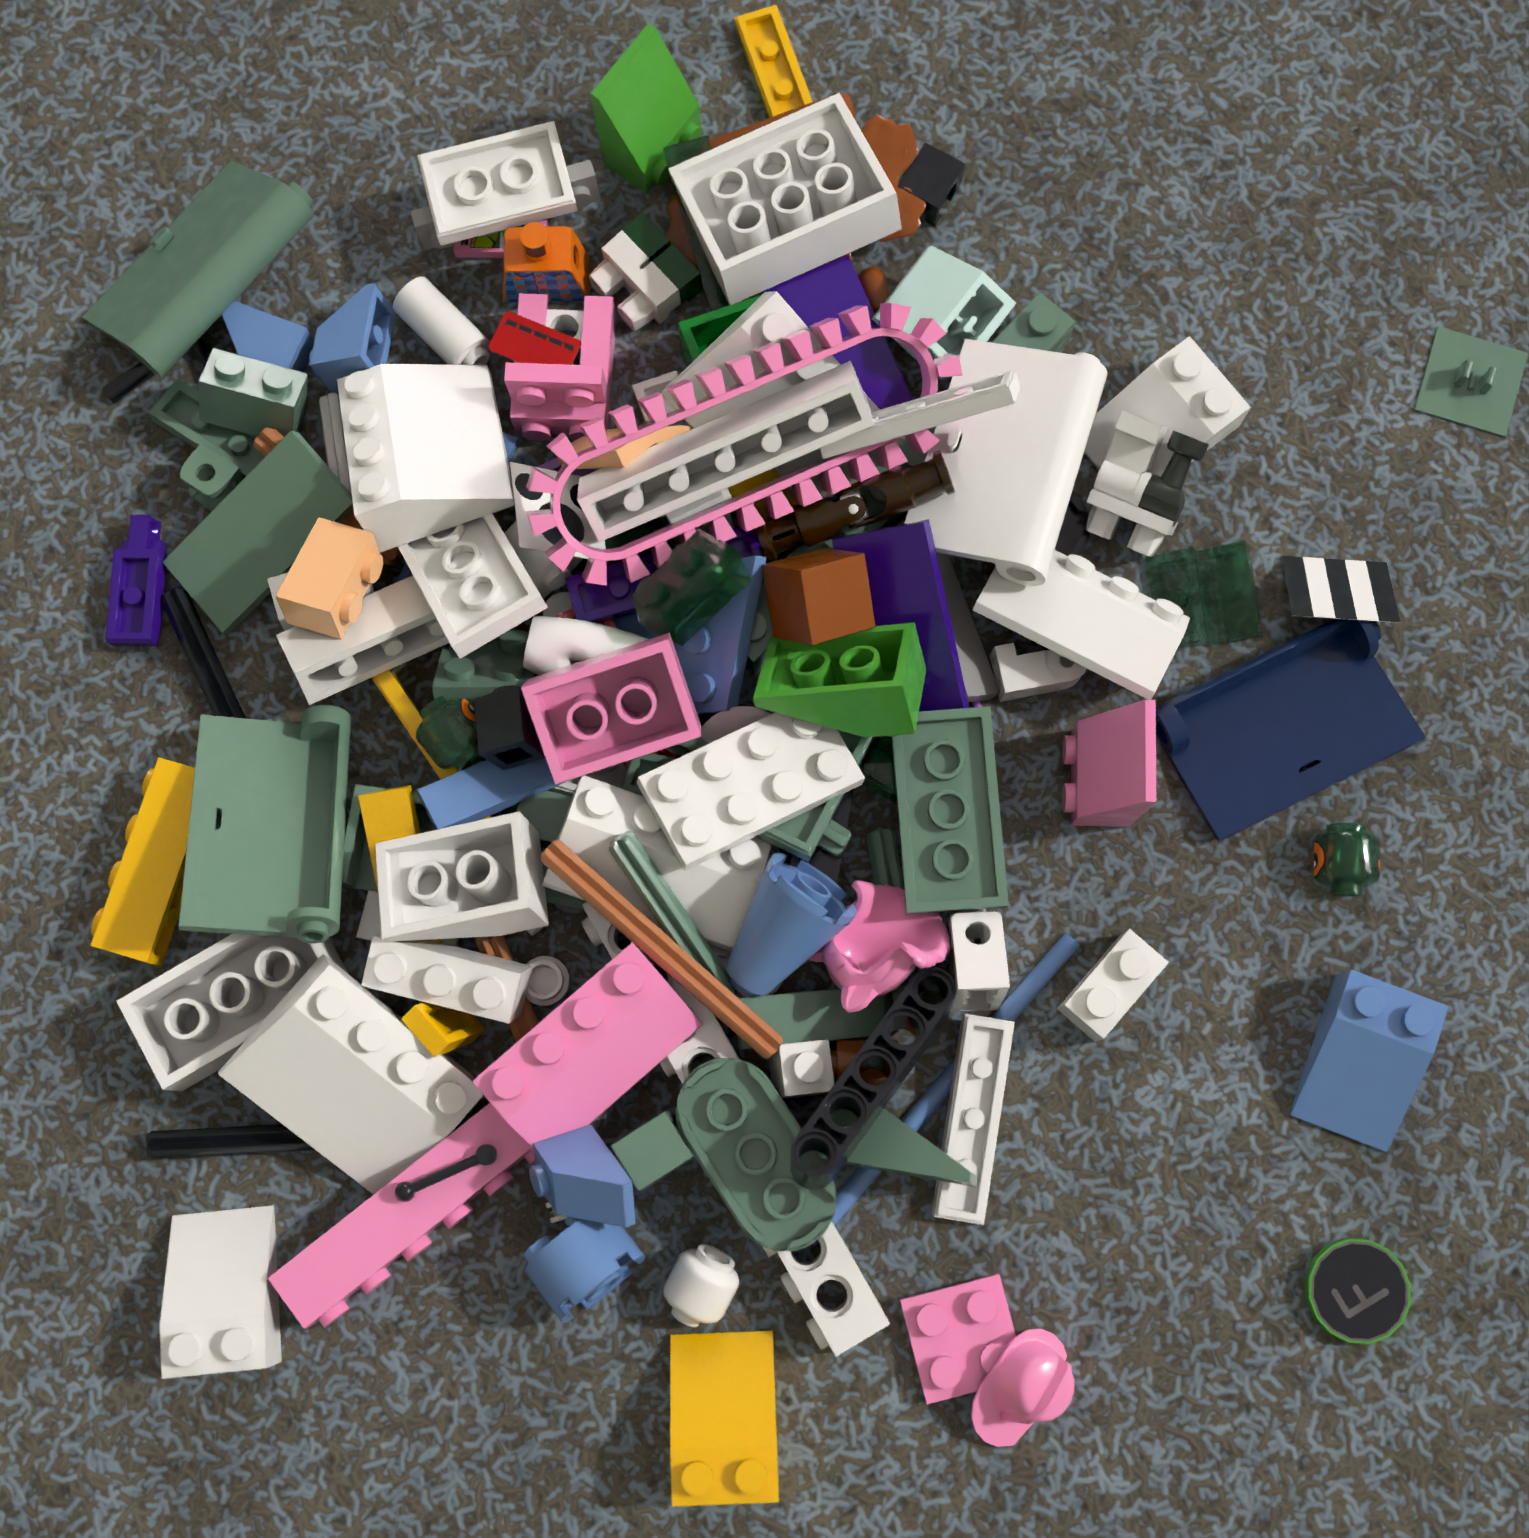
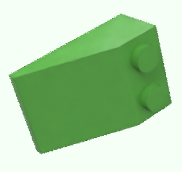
(642, 110)
(852, 683)

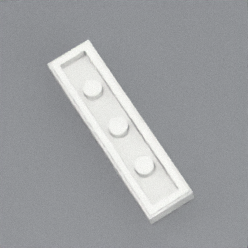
(931, 412)
(974, 1114)

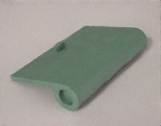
(200, 265)
(281, 829)

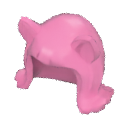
(881, 945)

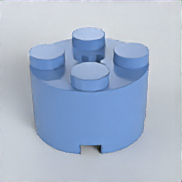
(580, 1264)

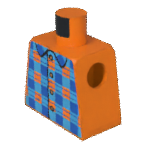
(544, 262)

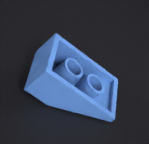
(1367, 1058)

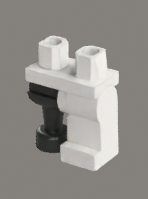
(1132, 492)

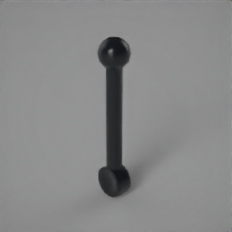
(484, 1155)

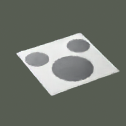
(570, 510)

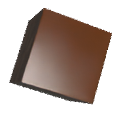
(818, 595)

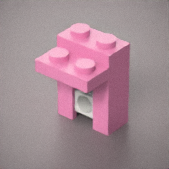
(561, 396)

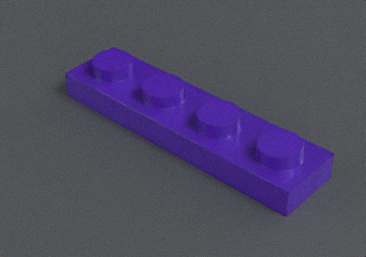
(602, 603)

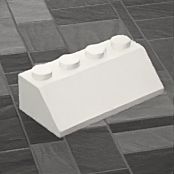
(1091, 621)
(712, 892)

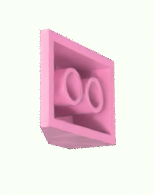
(1111, 766)

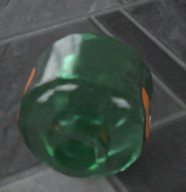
(449, 733)
(1346, 858)

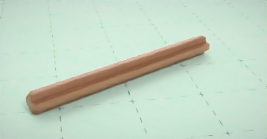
(661, 949)

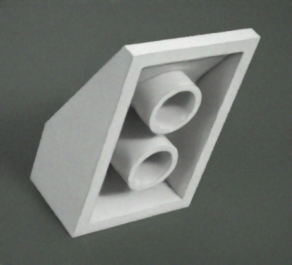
(1179, 393)
(462, 881)
(218, 1295)

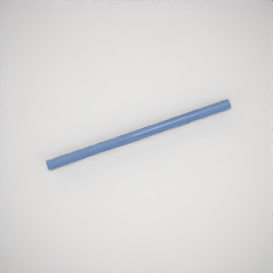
(940, 1088)

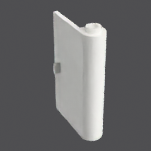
(1014, 460)

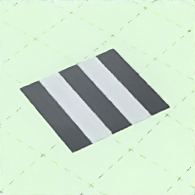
(1340, 589)

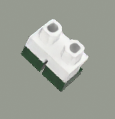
(649, 270)

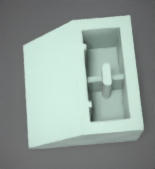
(955, 296)

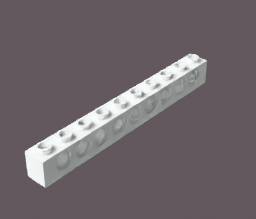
(860, 1312)

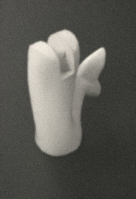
(561, 641)

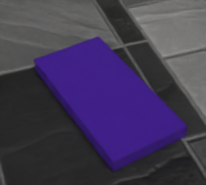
(832, 290)
(910, 589)

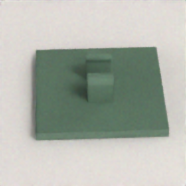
(1471, 381)

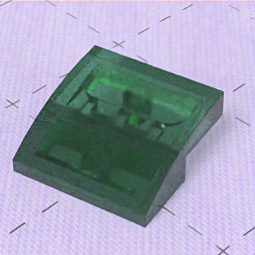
(1212, 589)

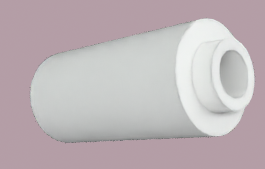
(441, 324)

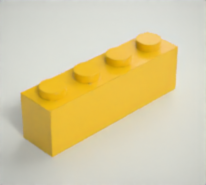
(150, 876)

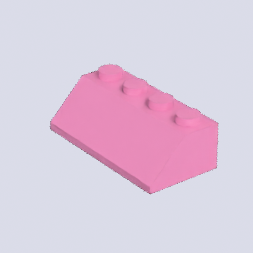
(588, 1050)

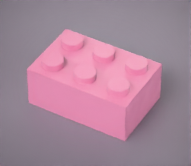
(611, 708)

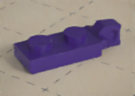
(137, 585)

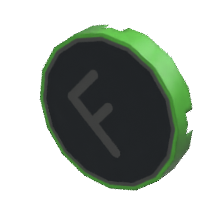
(1357, 1291)

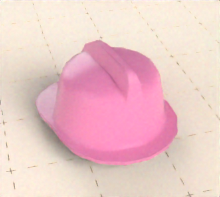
(1023, 1387)

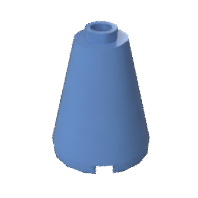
(785, 925)

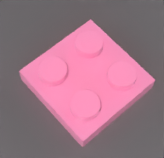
(957, 1335)

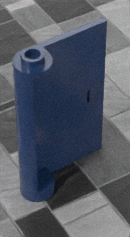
(1294, 706)

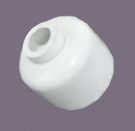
(701, 1285)

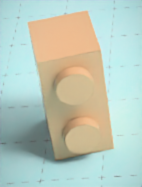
(330, 578)

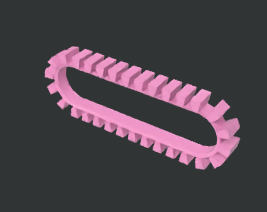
(770, 357)

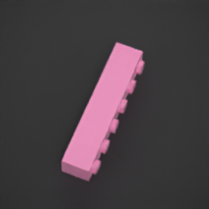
(384, 1228)

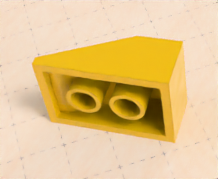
(723, 1419)

